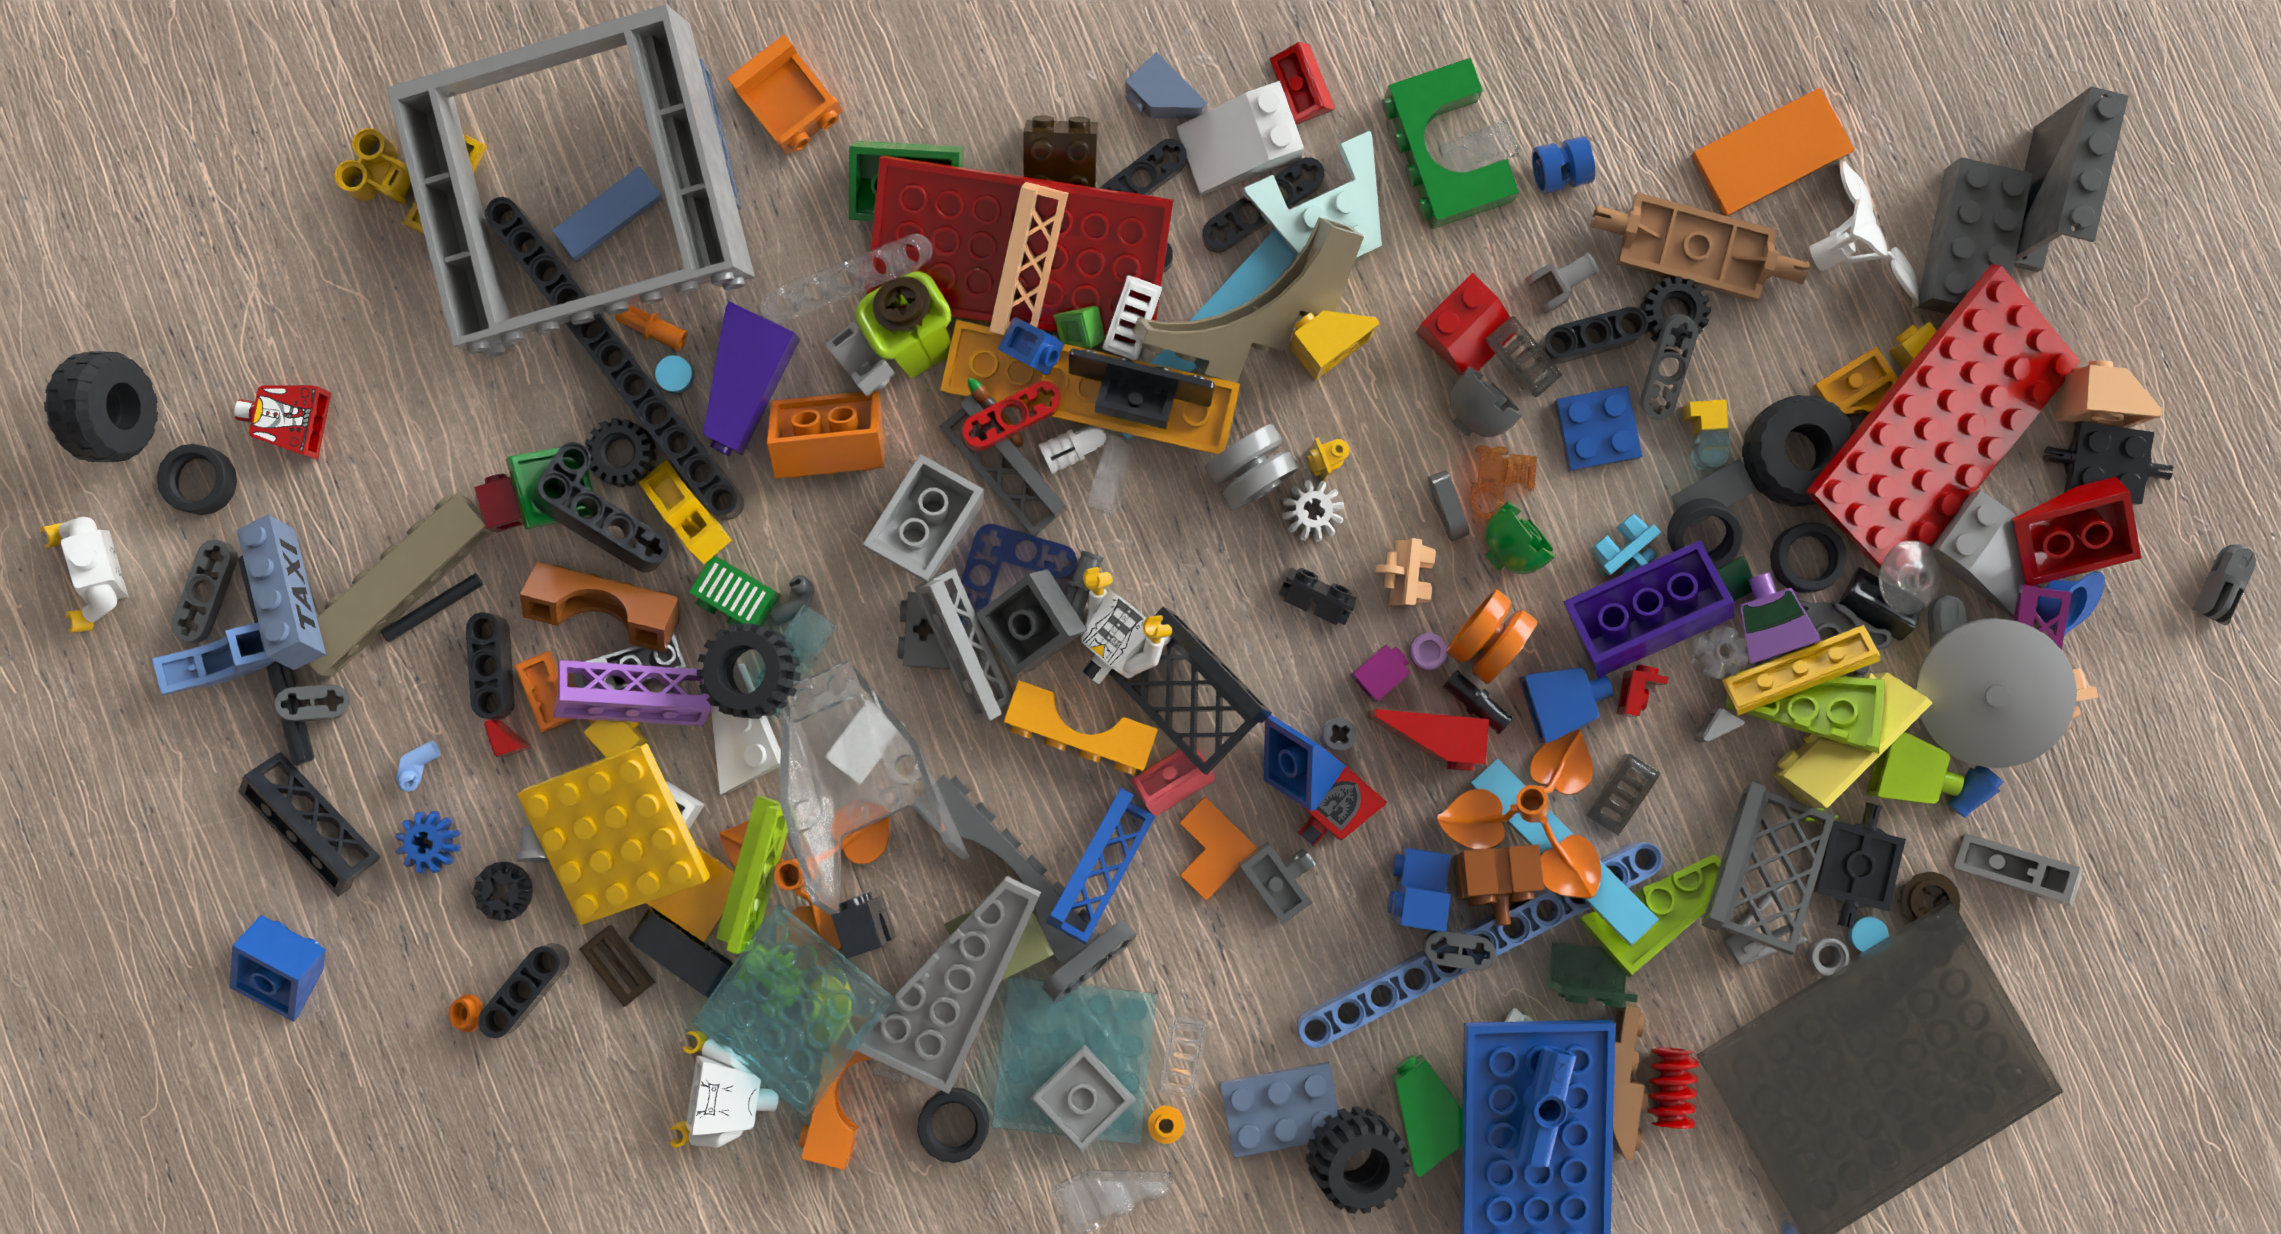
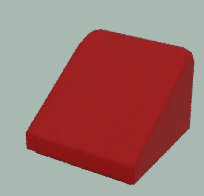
(503, 739)

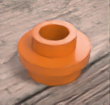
(465, 1013)

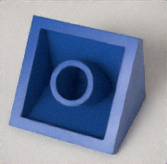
(1298, 764)

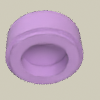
(1428, 651)

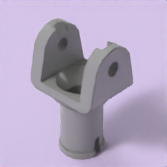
(1565, 278)

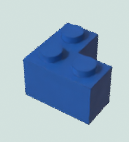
(1420, 889)

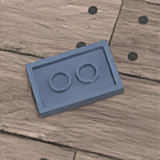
(1278, 1108)

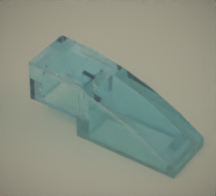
(808, 636)

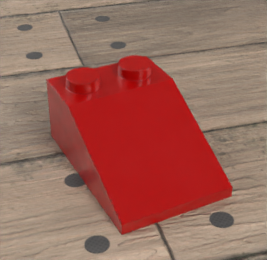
(2077, 532)
(1442, 737)

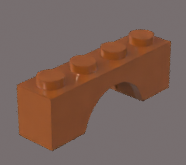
(559, 593)

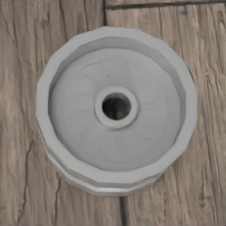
(1250, 464)

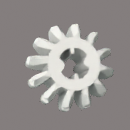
(1325, 507)

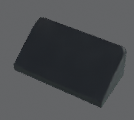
(1866, 601)

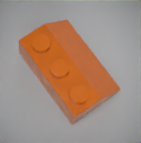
(826, 434)

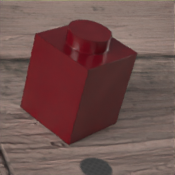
(498, 503)

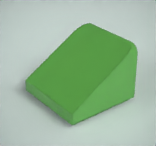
(1080, 327)

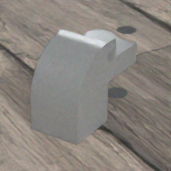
(859, 360)

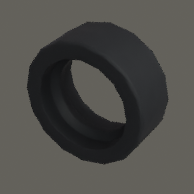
(170, 471)
(1697, 508)
(1833, 544)
(947, 1153)

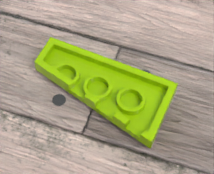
(1838, 710)
(1673, 900)

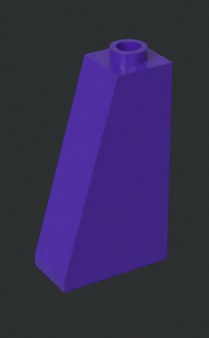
(745, 376)

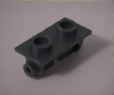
(1331, 599)

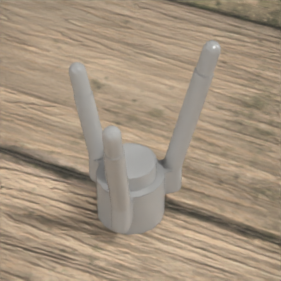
(1748, 951)

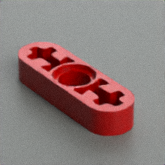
(1030, 394)

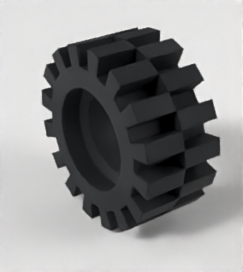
(1680, 290)
(641, 459)

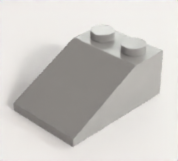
(925, 518)
(1983, 550)

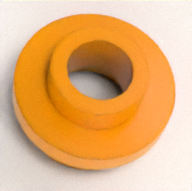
(1170, 1113)

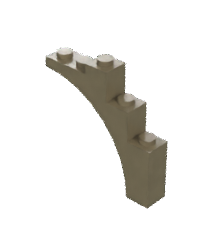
(1266, 321)

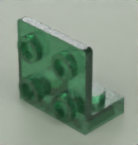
(1585, 973)

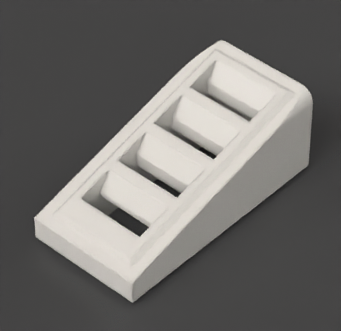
(1143, 287)

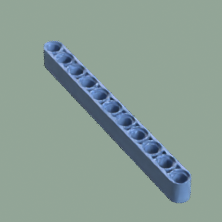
(1432, 977)

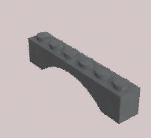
(976, 825)

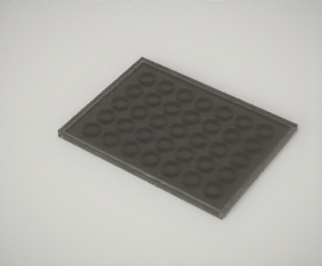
(1880, 1073)

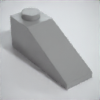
(2019, 869)

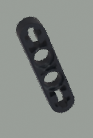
(1231, 238)

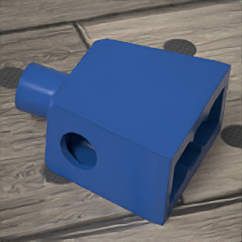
(1563, 700)

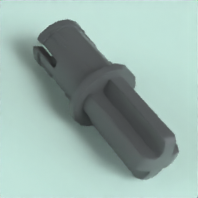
(1078, 592)

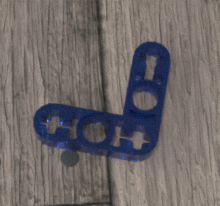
(1007, 553)

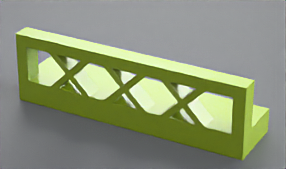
(753, 874)

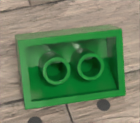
(864, 169)

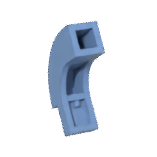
(215, 663)

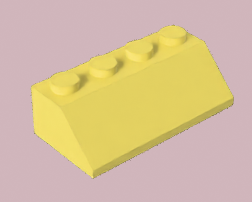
(1827, 768)

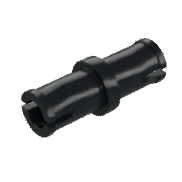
(1477, 701)

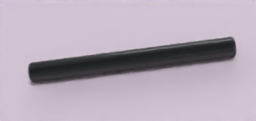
(282, 678)

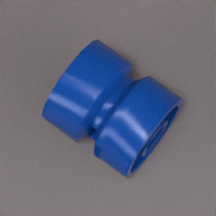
(1576, 165)

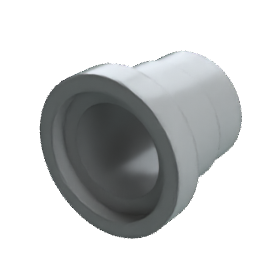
(531, 847)
(1839, 956)

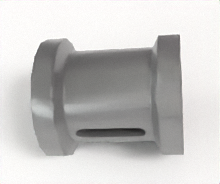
(1349, 735)

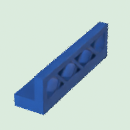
(1091, 856)

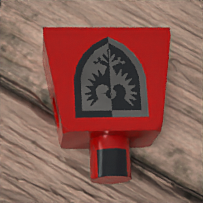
(1342, 809)

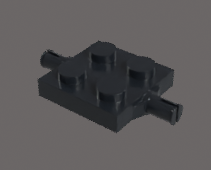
(2108, 452)
(1860, 865)

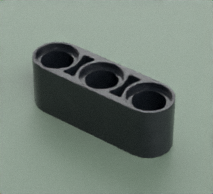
(1607, 326)
(478, 652)
(680, 952)
(510, 1001)

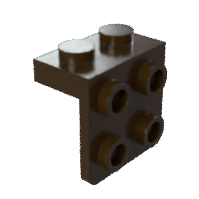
(1060, 150)

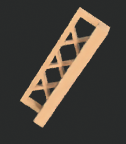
(1015, 253)

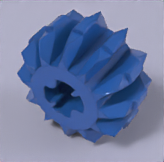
(418, 851)

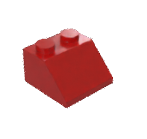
(1463, 323)

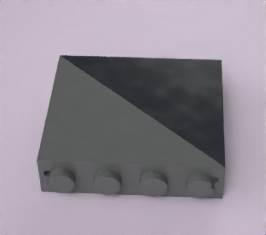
(2071, 172)

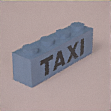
(281, 592)

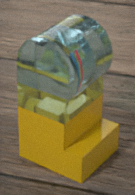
(1710, 433)

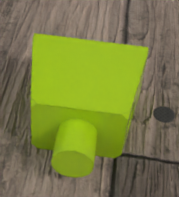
(1913, 772)

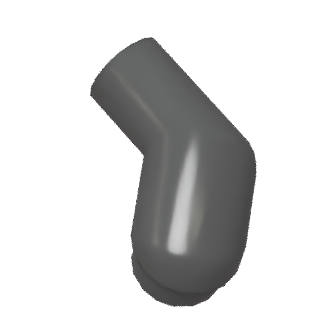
(801, 593)

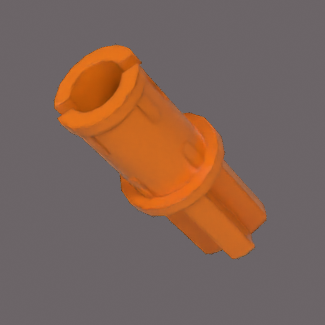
(653, 327)

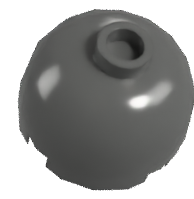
(1481, 406)

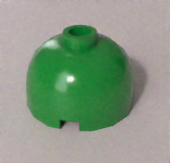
(1516, 542)

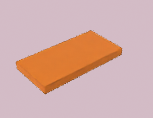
(1772, 152)

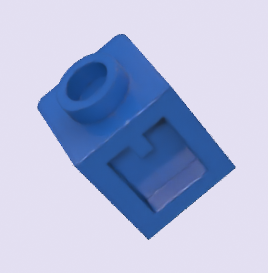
(1031, 346)

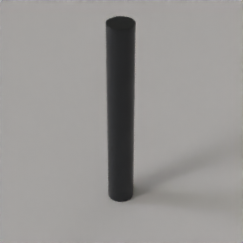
(432, 607)

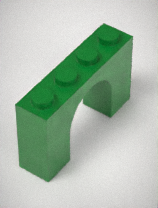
(1444, 193)

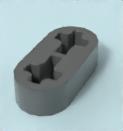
(1448, 505)
(312, 694)
(1461, 941)

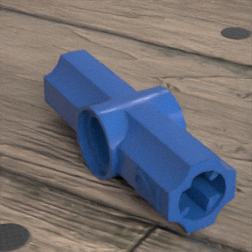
(1540, 1129)

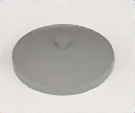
(1996, 692)

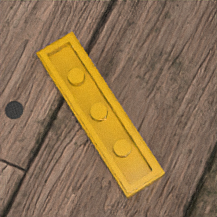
(1801, 670)

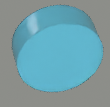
(674, 374)
(1866, 933)

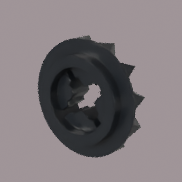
(518, 896)

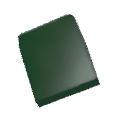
(1736, 577)

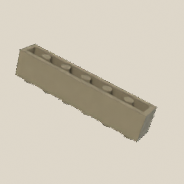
(398, 580)

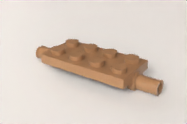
(1698, 245)

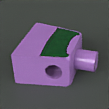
(1775, 621)

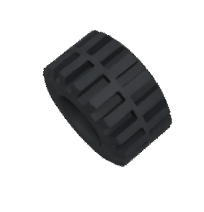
(719, 667)
(1373, 1180)

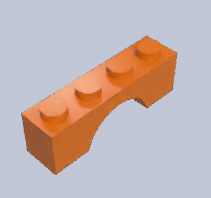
(830, 1132)

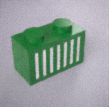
(733, 593)

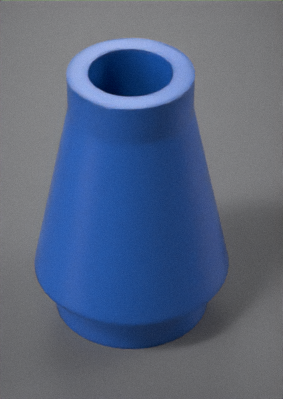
(1978, 787)

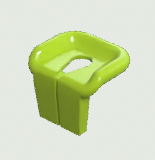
(922, 345)

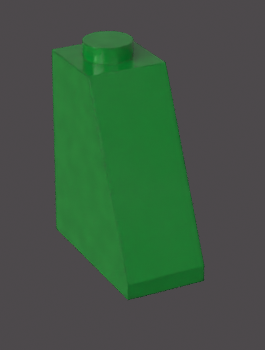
(1427, 1114)

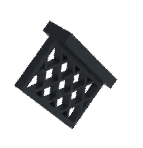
(1216, 675)

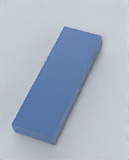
(607, 213)

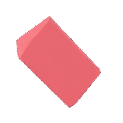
(1170, 782)

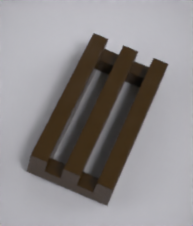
(624, 998)

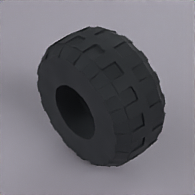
(101, 406)
(1765, 443)

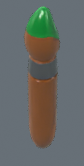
(981, 394)

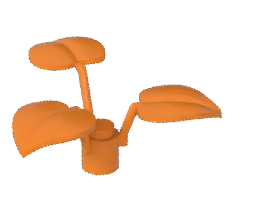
(1477, 817)
(859, 847)

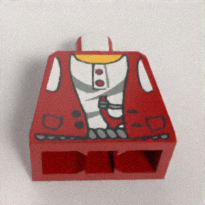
(287, 416)

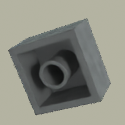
(1031, 622)

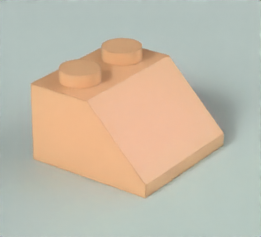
(2104, 397)

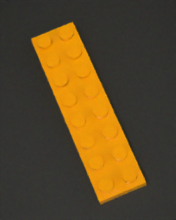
(977, 356)

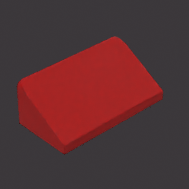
(1302, 82)

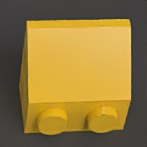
(1329, 338)

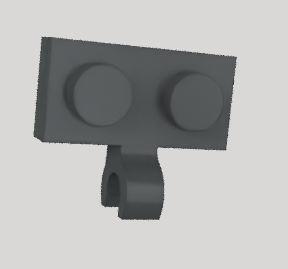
(1277, 881)

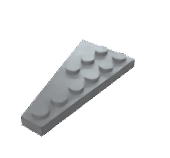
(946, 999)

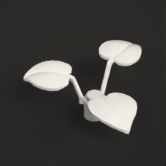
(1839, 246)

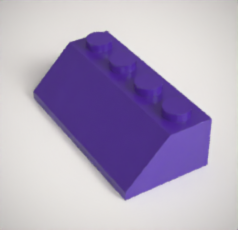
(1650, 608)

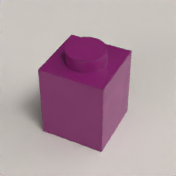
(1381, 672)

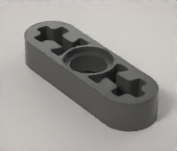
(1652, 390)
(189, 597)
(1089, 961)

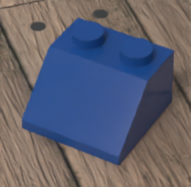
(276, 967)

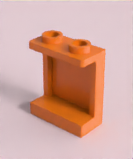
(785, 95)

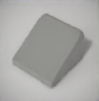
(1717, 724)

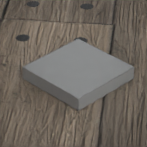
(1082, 1098)

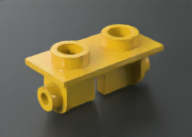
(1327, 457)

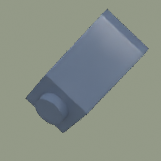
(1162, 92)

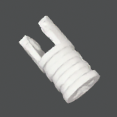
(1071, 447)

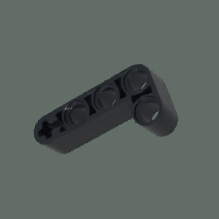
(604, 513)

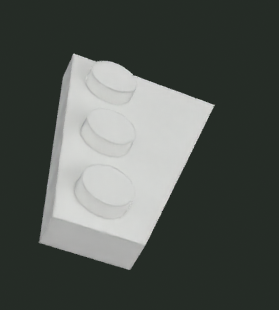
(742, 745)

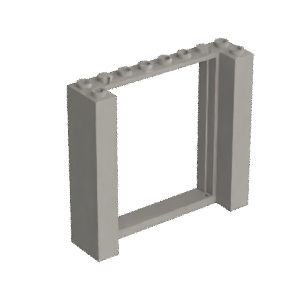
(684, 148)

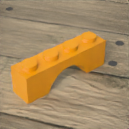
(1036, 711)

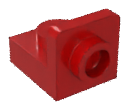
(1633, 693)

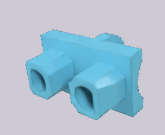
(1637, 535)

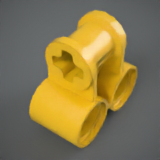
(380, 171)

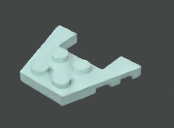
(1348, 204)

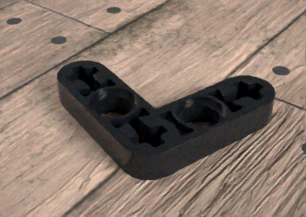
(1123, 182)

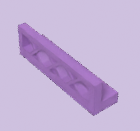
(628, 704)

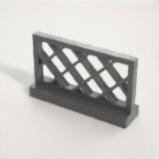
(1735, 866)

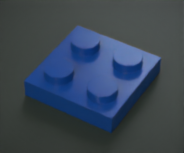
(1598, 428)

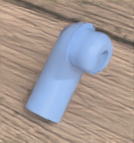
(413, 763)

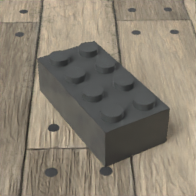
(1973, 227)

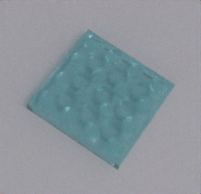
(793, 1009)
(1046, 1034)

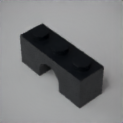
(863, 924)

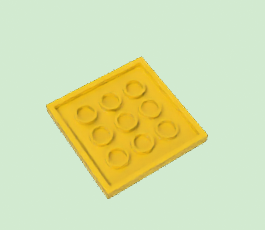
(613, 834)

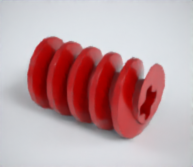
(1674, 1088)

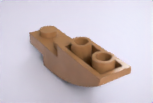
(1628, 1093)

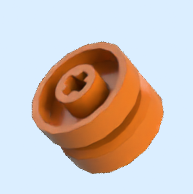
(1496, 640)

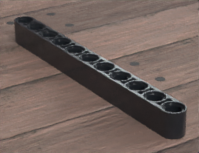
(627, 371)

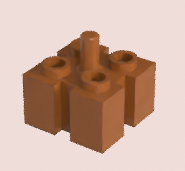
(1499, 877)

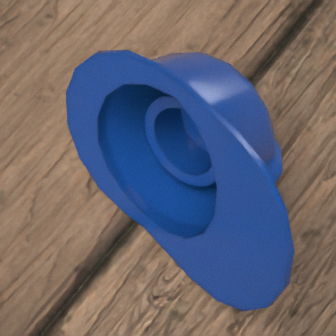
(2084, 599)

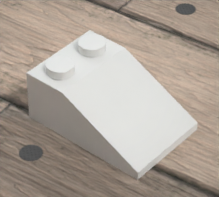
(1241, 139)

